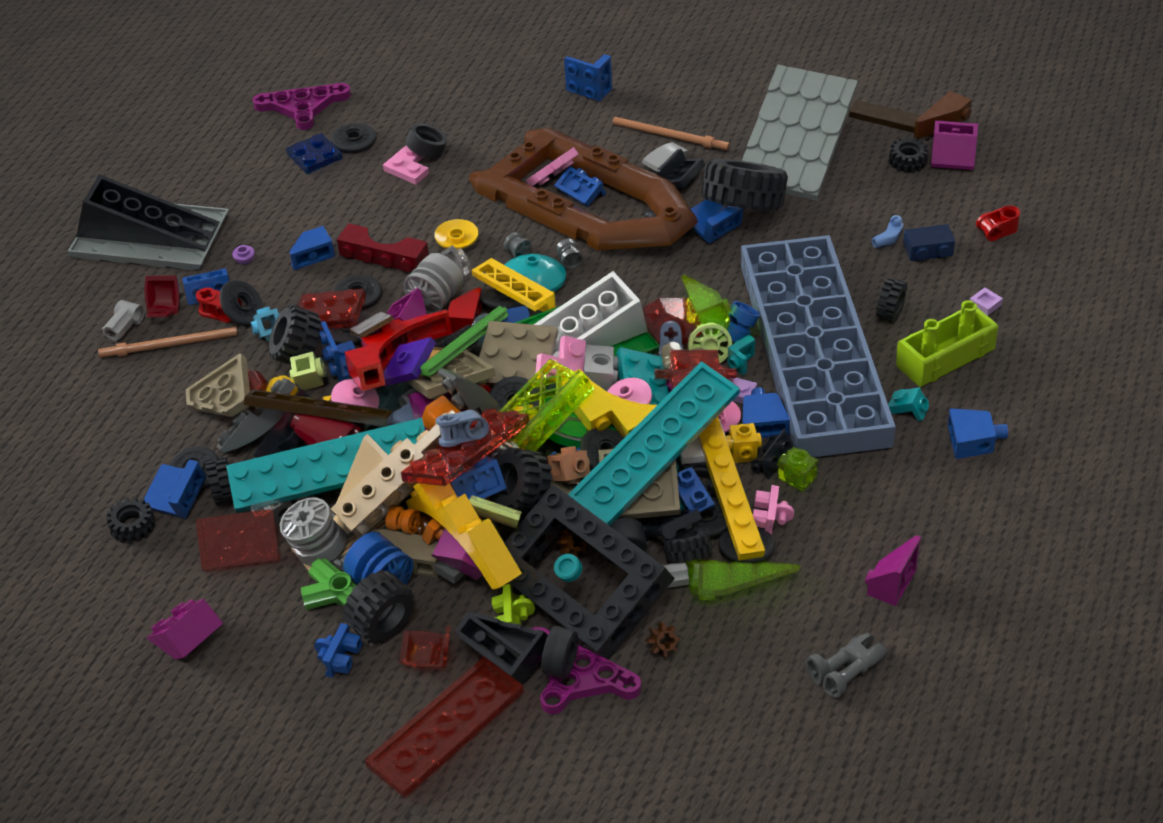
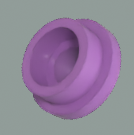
(243, 254)

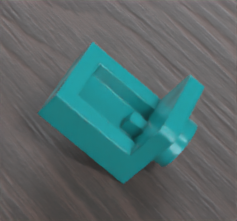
(740, 353)
(908, 401)

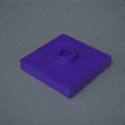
(407, 361)

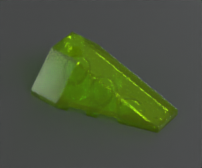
(707, 304)
(722, 578)

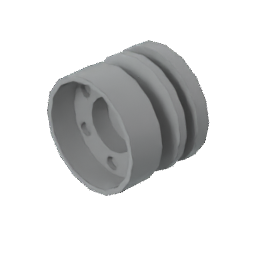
(437, 279)
(312, 531)

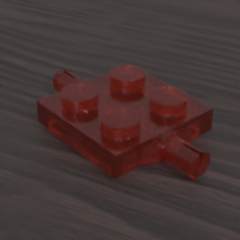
(684, 361)

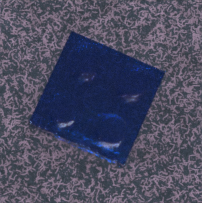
(314, 153)

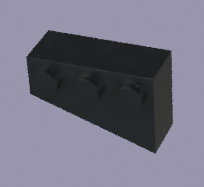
(507, 645)

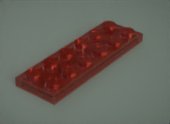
(447, 463)
(444, 726)

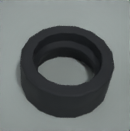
(426, 140)

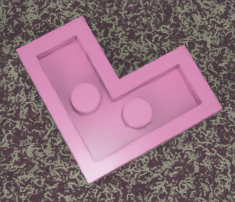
(406, 166)
(554, 167)
(570, 355)

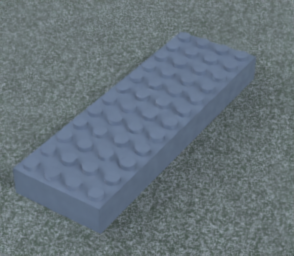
(816, 347)

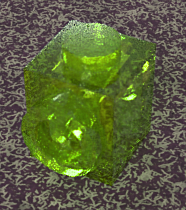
(797, 468)

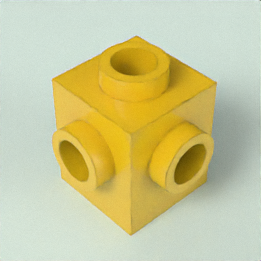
(743, 442)

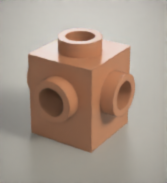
(569, 465)

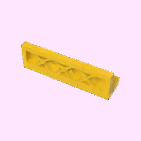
(515, 285)

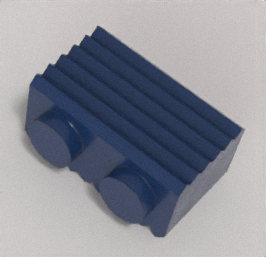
(929, 242)

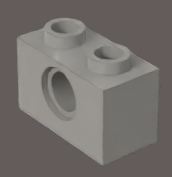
(601, 365)

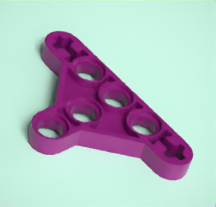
(311, 101)
(588, 681)

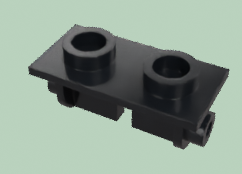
(772, 451)

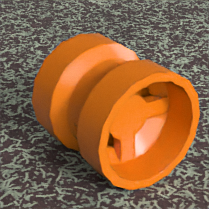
(402, 519)

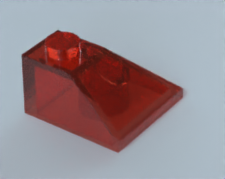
(671, 309)

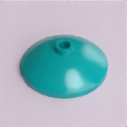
(540, 269)

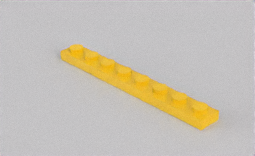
(730, 492)

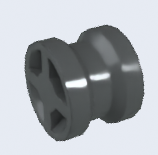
(517, 244)

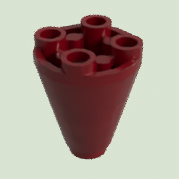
(320, 429)

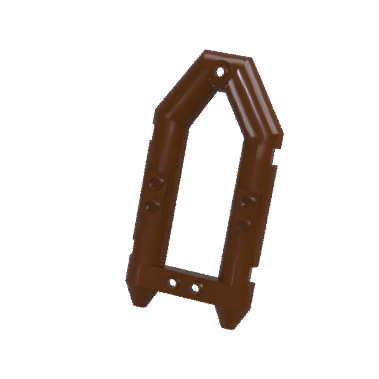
(660, 194)

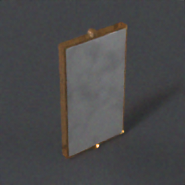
(371, 324)

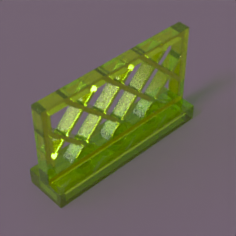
(557, 409)

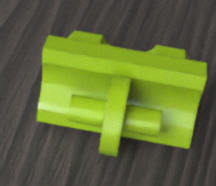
(514, 606)

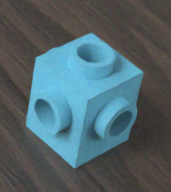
(262, 315)

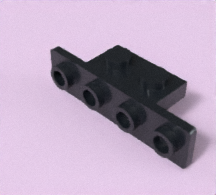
(281, 435)

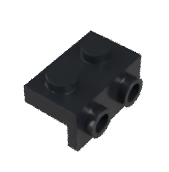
(679, 169)

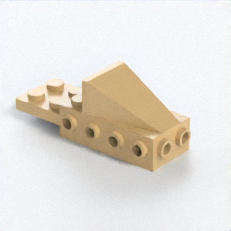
(377, 482)

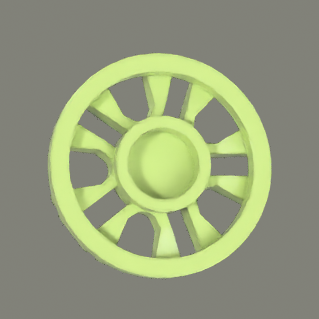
(710, 340)

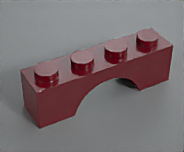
(403, 255)

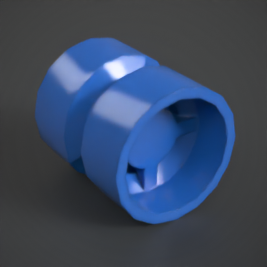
(741, 319)

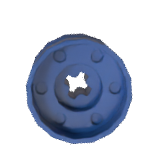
(377, 553)

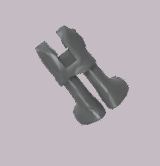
(853, 654)

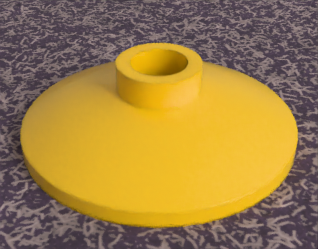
(457, 233)

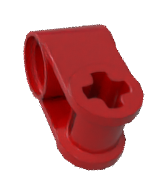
(1001, 222)
(212, 304)

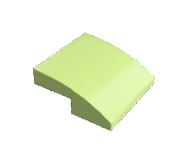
(495, 512)

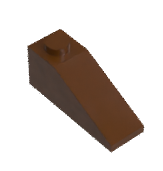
(949, 108)

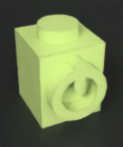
(307, 371)

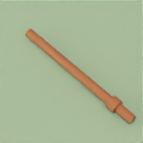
(707, 141)
(123, 349)

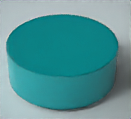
(568, 567)

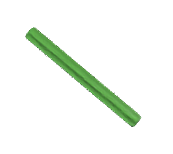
(462, 342)

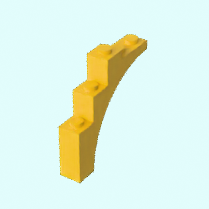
(604, 408)
(475, 536)

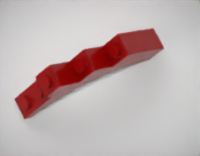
(369, 362)

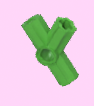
(330, 588)

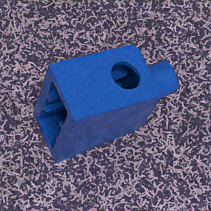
(765, 412)
(973, 432)

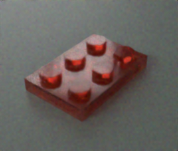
(335, 307)
(237, 539)

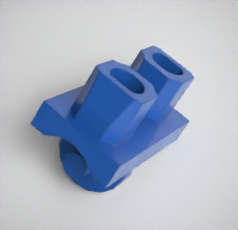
(692, 491)
(333, 650)

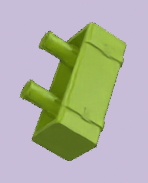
(946, 344)

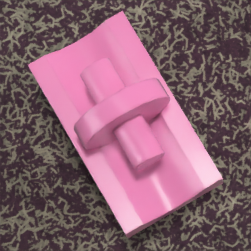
(768, 500)

